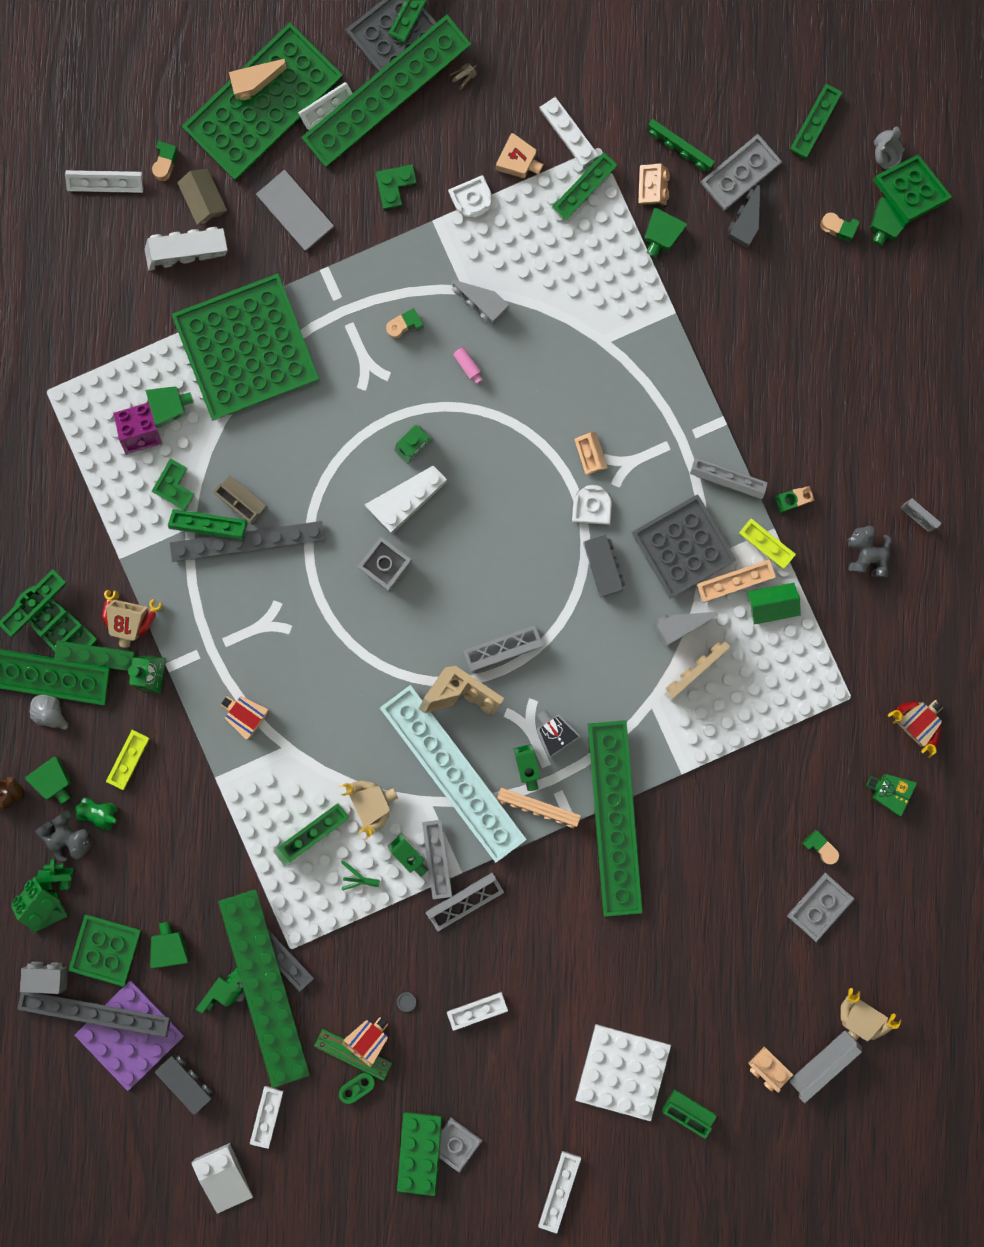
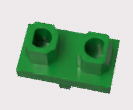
(54, 873)

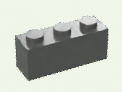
(604, 565)
(184, 1083)

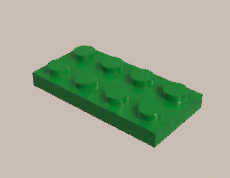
(419, 1153)

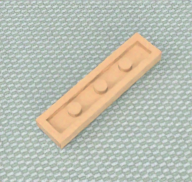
(735, 580)

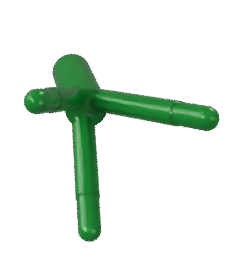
(358, 881)

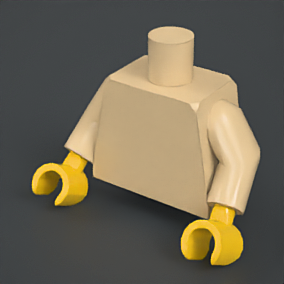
(370, 804)
(864, 1020)

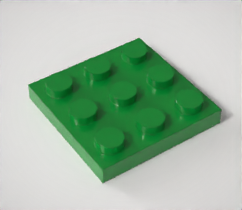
(912, 188)
(104, 950)

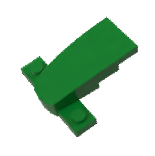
(46, 615)

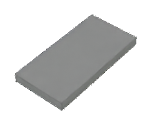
(741, 172)
(295, 210)

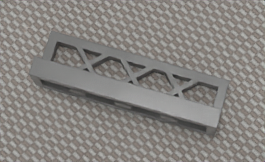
(510, 653)
(482, 883)

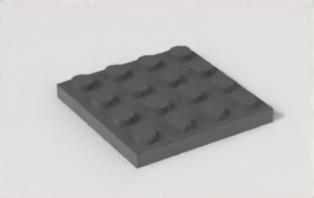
(372, 30)
(683, 546)

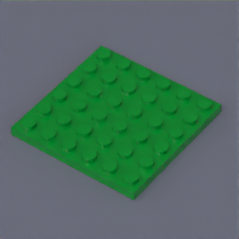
(245, 347)

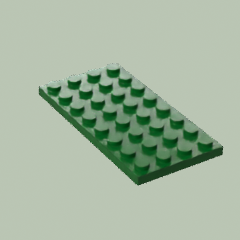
(243, 130)

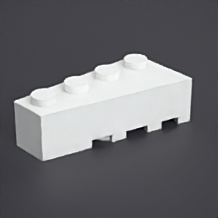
(185, 247)
(401, 502)

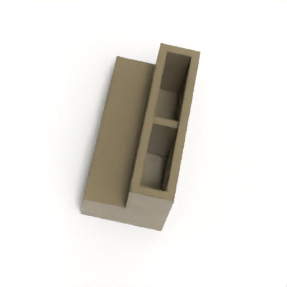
(201, 195)
(240, 499)

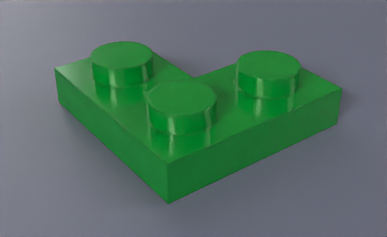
(390, 181)
(169, 488)

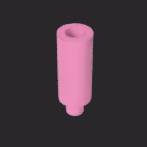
(468, 364)

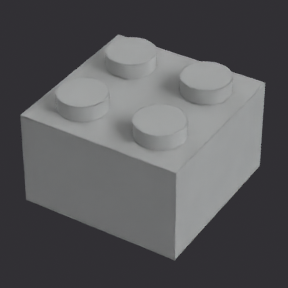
(384, 564)
(43, 978)

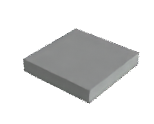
(920, 515)
(457, 1144)

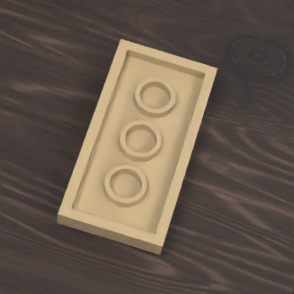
(701, 664)

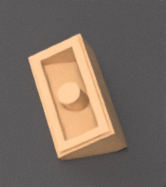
(591, 453)

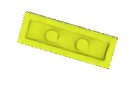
(766, 543)
(128, 759)

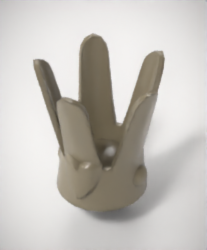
(466, 70)

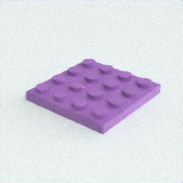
(126, 1052)

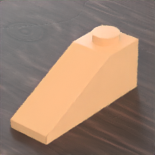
(251, 80)

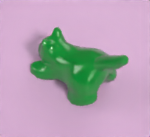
(96, 813)

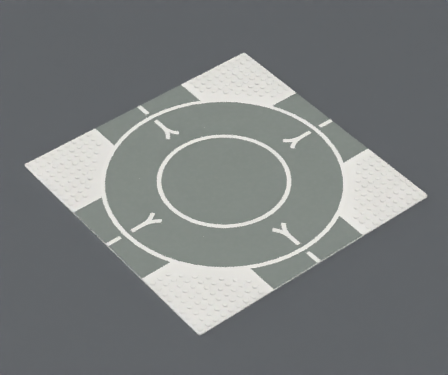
(490, 552)

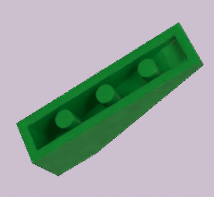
(311, 834)

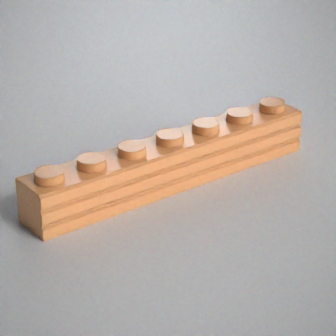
(538, 807)

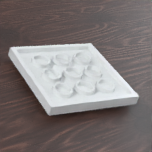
(623, 1072)

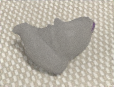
(888, 148)
(47, 712)

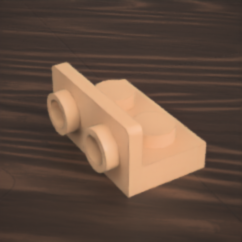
(653, 184)
(770, 1069)

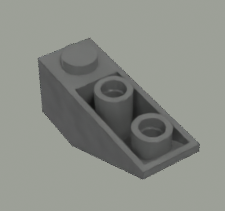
(748, 222)

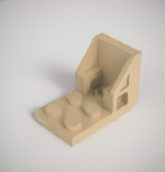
(452, 684)

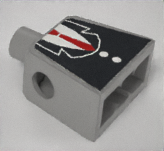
(555, 733)

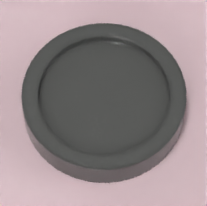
(406, 1002)

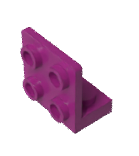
(137, 428)

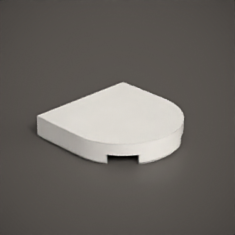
(472, 197)
(592, 506)

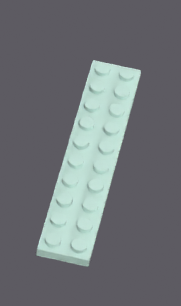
(453, 774)

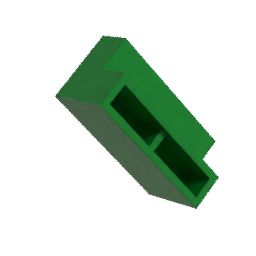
(774, 603)
(689, 1113)

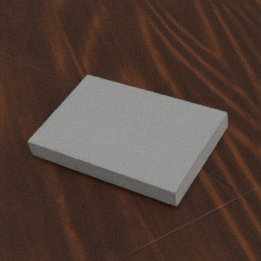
(820, 907)

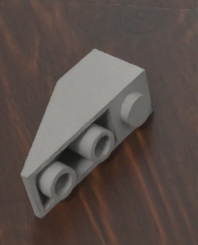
(484, 300)

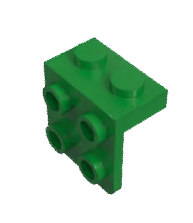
(34, 905)

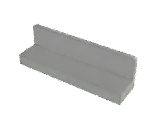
(825, 1065)

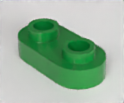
(356, 1087)

